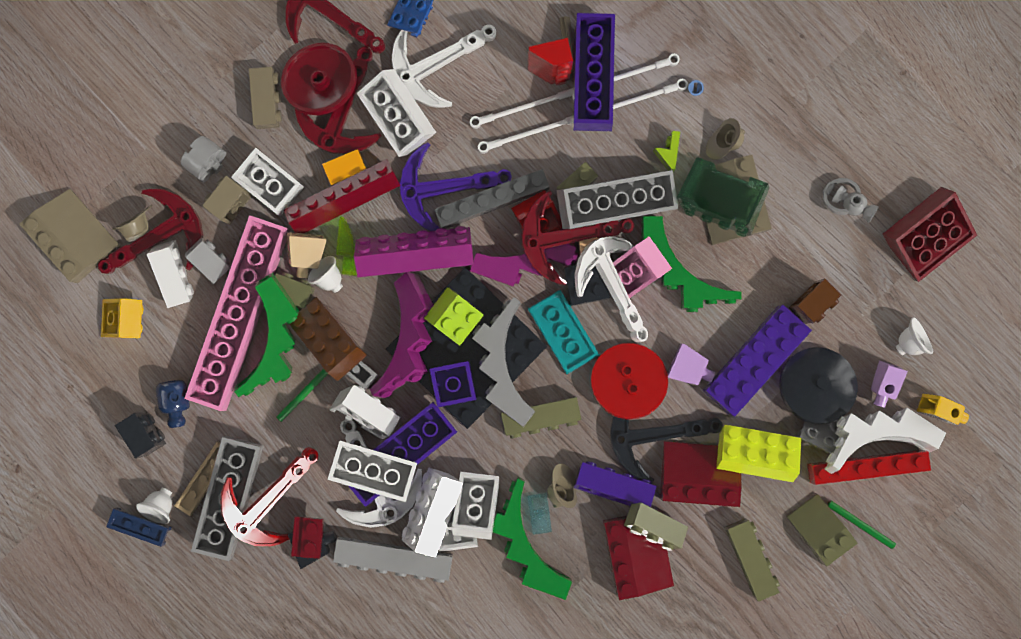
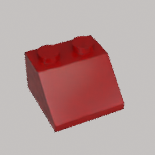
(551, 220)

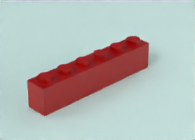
(871, 467)

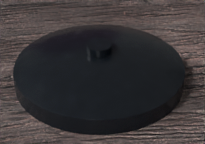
(818, 385)

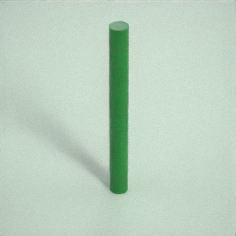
(300, 397)
(862, 525)

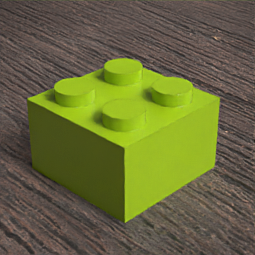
(453, 316)

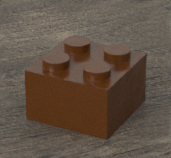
(815, 301)

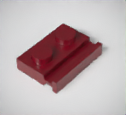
(307, 537)

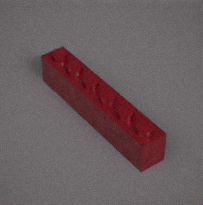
(342, 197)

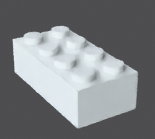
(396, 112)
(372, 471)
(431, 512)

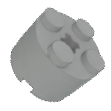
(203, 158)

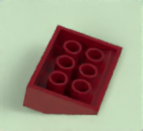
(930, 233)
(693, 477)
(636, 563)

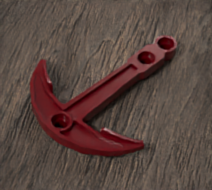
(328, 10)
(336, 123)
(172, 226)
(550, 239)

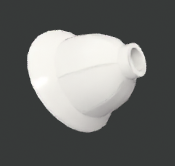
(327, 275)
(914, 340)
(156, 506)

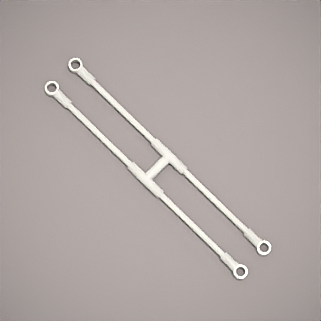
(570, 92)

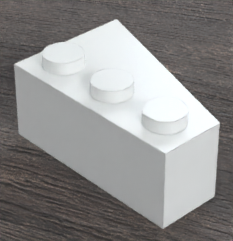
(170, 273)
(366, 410)

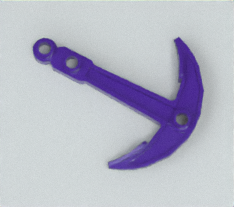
(429, 189)

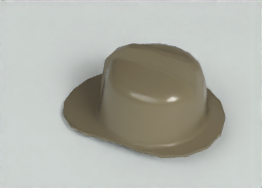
(725, 139)
(134, 227)
(562, 490)

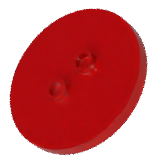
(629, 381)

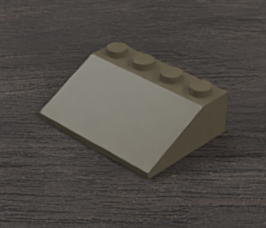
(743, 169)
(70, 235)

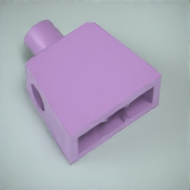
(689, 366)
(887, 376)

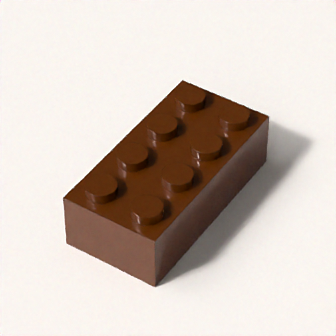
(327, 339)

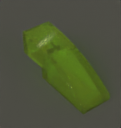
(346, 247)

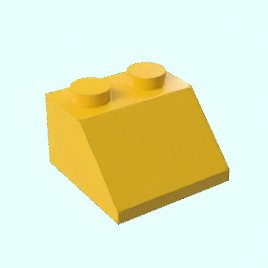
(121, 318)

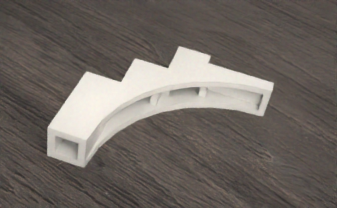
(903, 427)

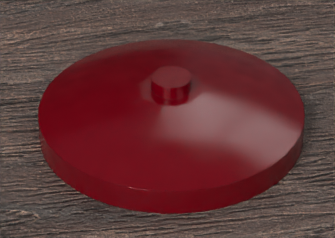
(319, 79)

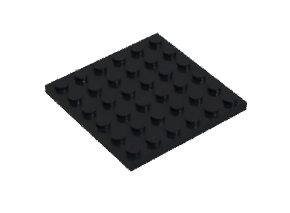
(520, 348)

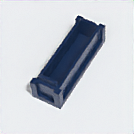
(138, 527)

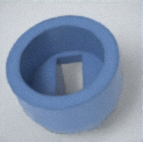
(699, 89)

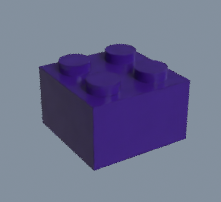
(453, 384)

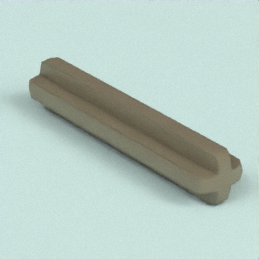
(566, 32)

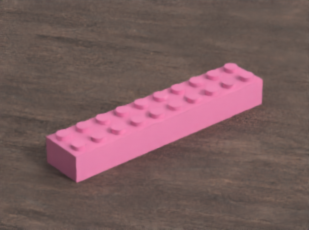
(236, 315)

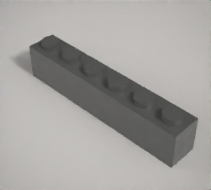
(492, 199)

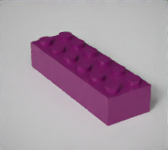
(413, 251)

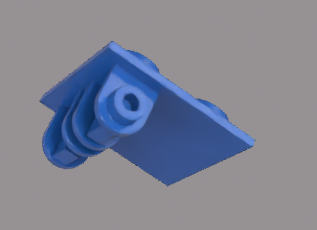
(410, 15)

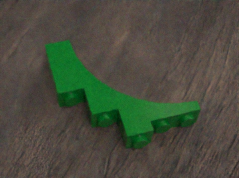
(692, 289)
(279, 311)
(537, 573)

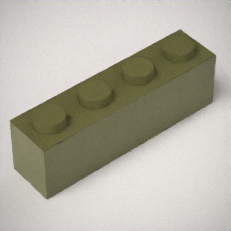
(545, 415)
(752, 560)

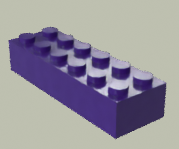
(594, 72)
(757, 360)
(414, 441)

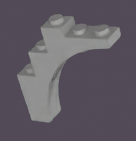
(494, 365)

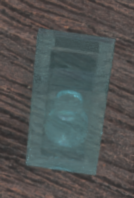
(539, 513)

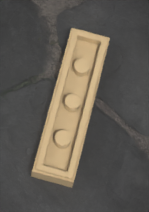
(198, 485)

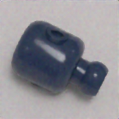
(171, 401)

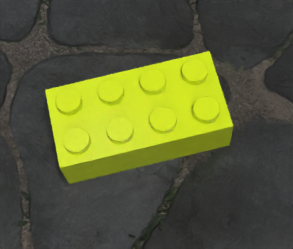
(759, 453)

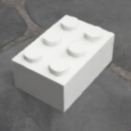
(267, 182)
(476, 506)

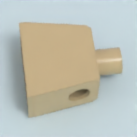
(305, 251)

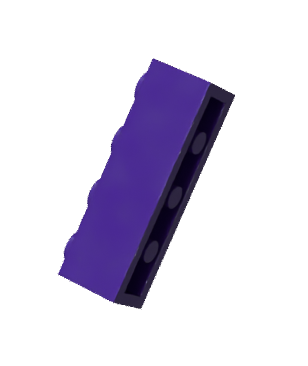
(614, 485)

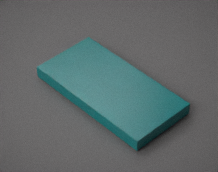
(563, 331)

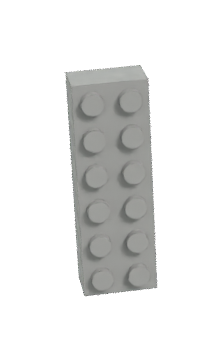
(617, 199)
(240, 462)

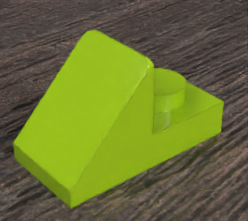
(669, 156)

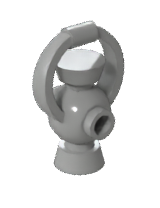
(853, 203)

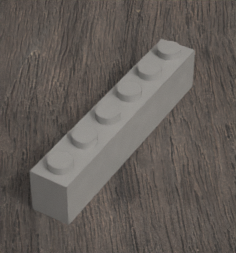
(392, 558)

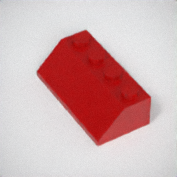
(551, 61)

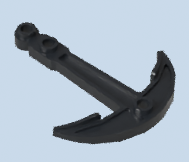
(633, 437)

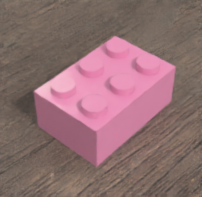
(641, 266)

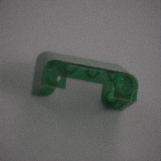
(722, 198)

